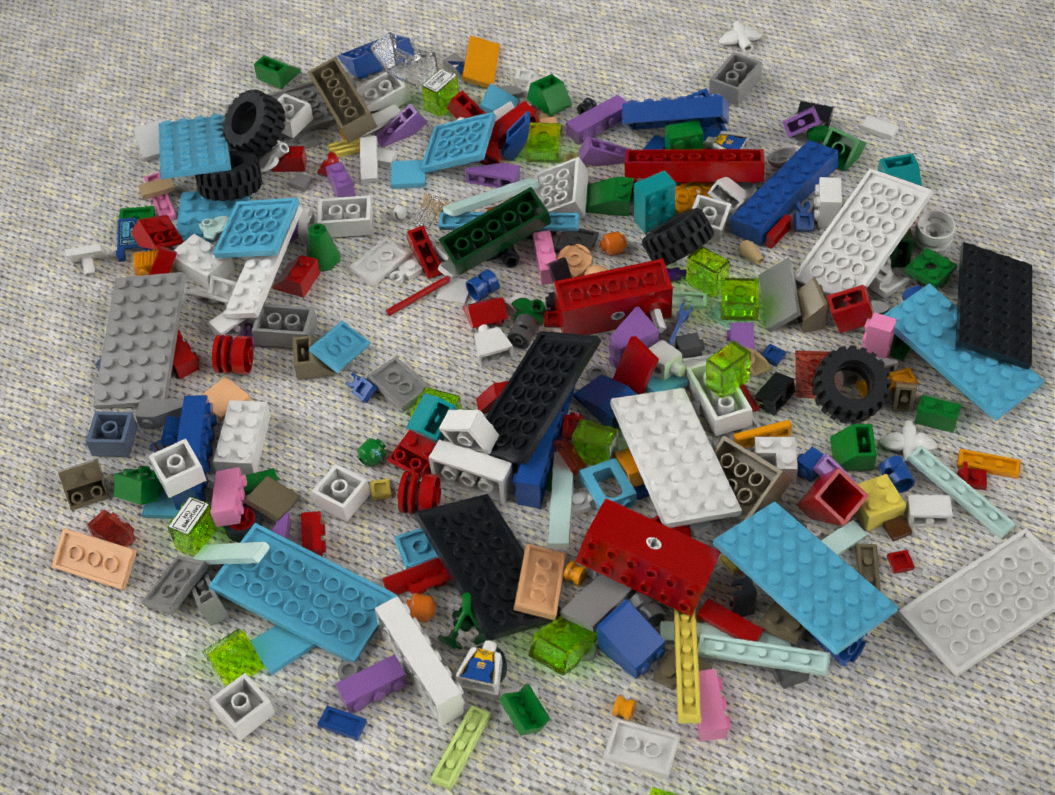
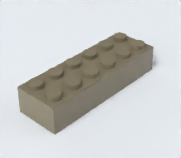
(342, 99)

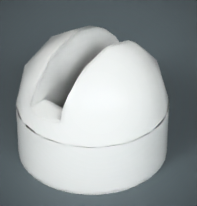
(399, 212)

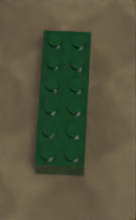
(495, 230)

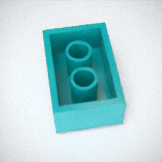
(654, 201)

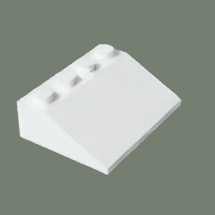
(564, 187)

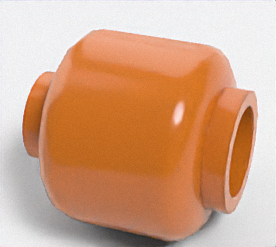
(613, 243)
(422, 607)

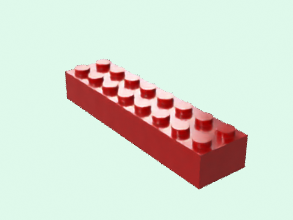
(697, 164)

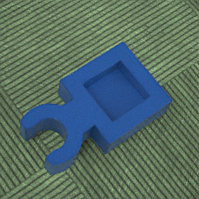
(802, 219)
(362, 387)

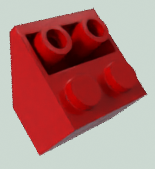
(156, 232)
(850, 308)
(413, 454)

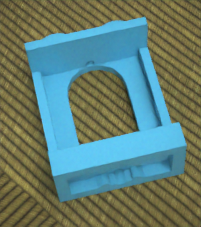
(597, 473)

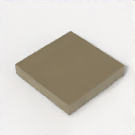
(272, 499)

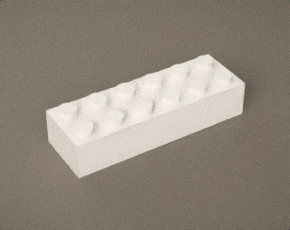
(420, 660)

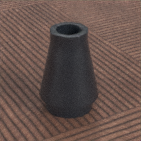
(510, 257)

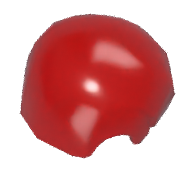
(332, 159)

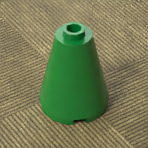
(322, 247)

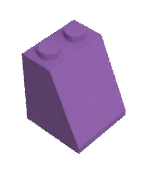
(636, 325)

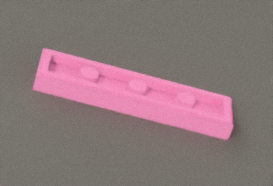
(161, 203)

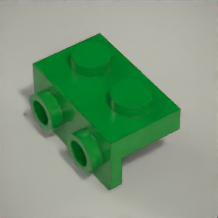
(525, 710)

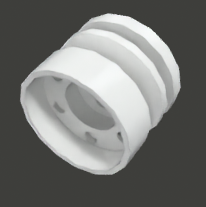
(934, 231)

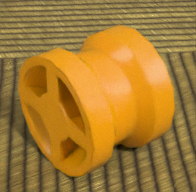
(575, 573)
(624, 707)

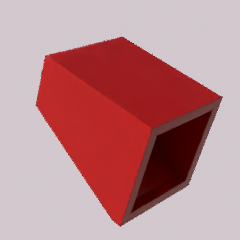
(833, 498)

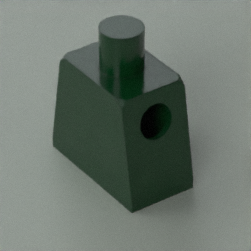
(905, 245)

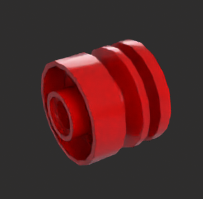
(232, 354)
(418, 493)

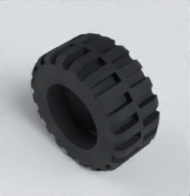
(254, 122)
(232, 184)
(678, 236)
(867, 367)

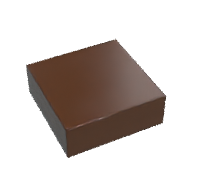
(897, 528)

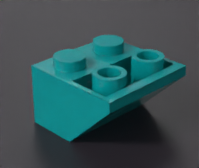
(901, 167)
(429, 417)

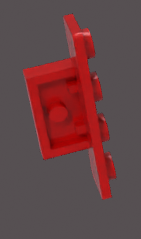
(312, 532)
(417, 578)

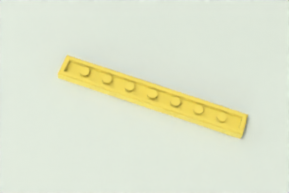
(687, 668)

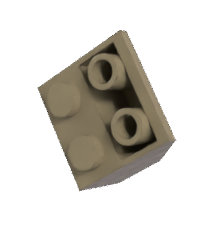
(812, 306)
(306, 363)
(84, 484)

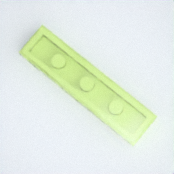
(460, 747)

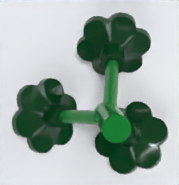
(463, 620)

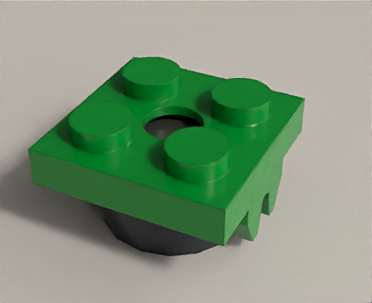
(930, 268)

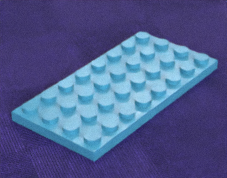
(193, 146)
(929, 328)
(805, 577)
(305, 595)

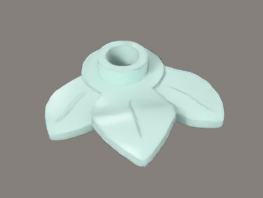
(211, 227)

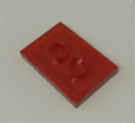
(805, 367)

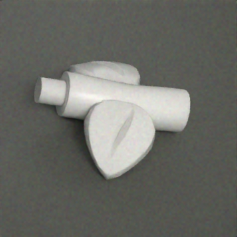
(742, 36)
(271, 158)
(907, 441)

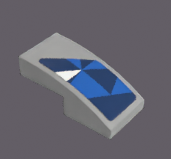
(456, 64)

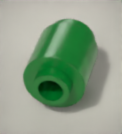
(817, 133)

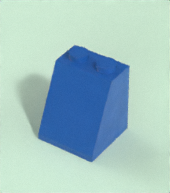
(630, 640)

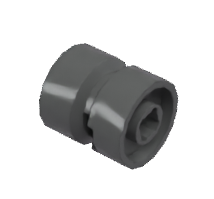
(523, 331)
(648, 609)

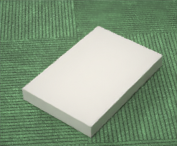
(148, 140)
(379, 261)
(641, 748)

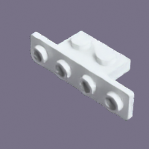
(219, 290)

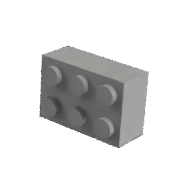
(735, 77)
(280, 323)

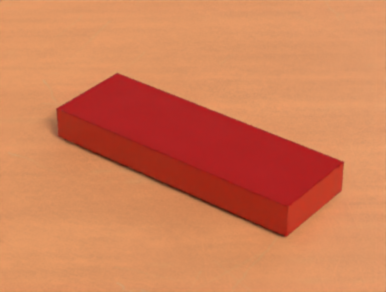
(729, 622)

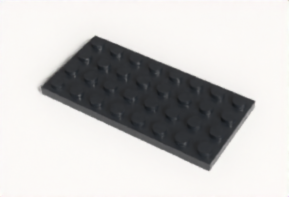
(994, 305)
(538, 392)
(481, 561)

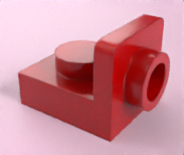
(570, 424)
(974, 477)

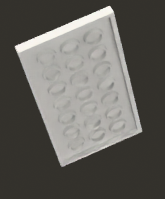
(863, 233)
(675, 458)
(985, 603)

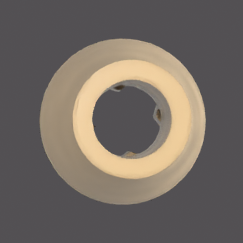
(750, 251)

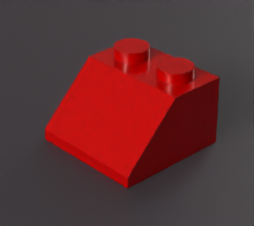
(298, 276)
(486, 312)

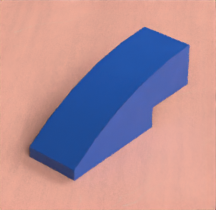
(516, 137)

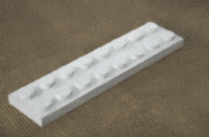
(257, 279)

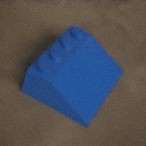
(362, 62)

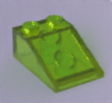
(561, 645)

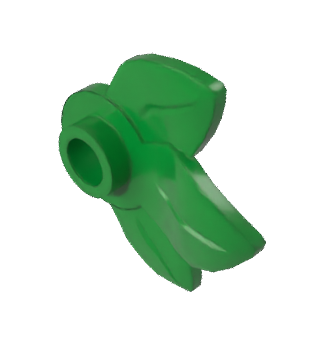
(526, 306)

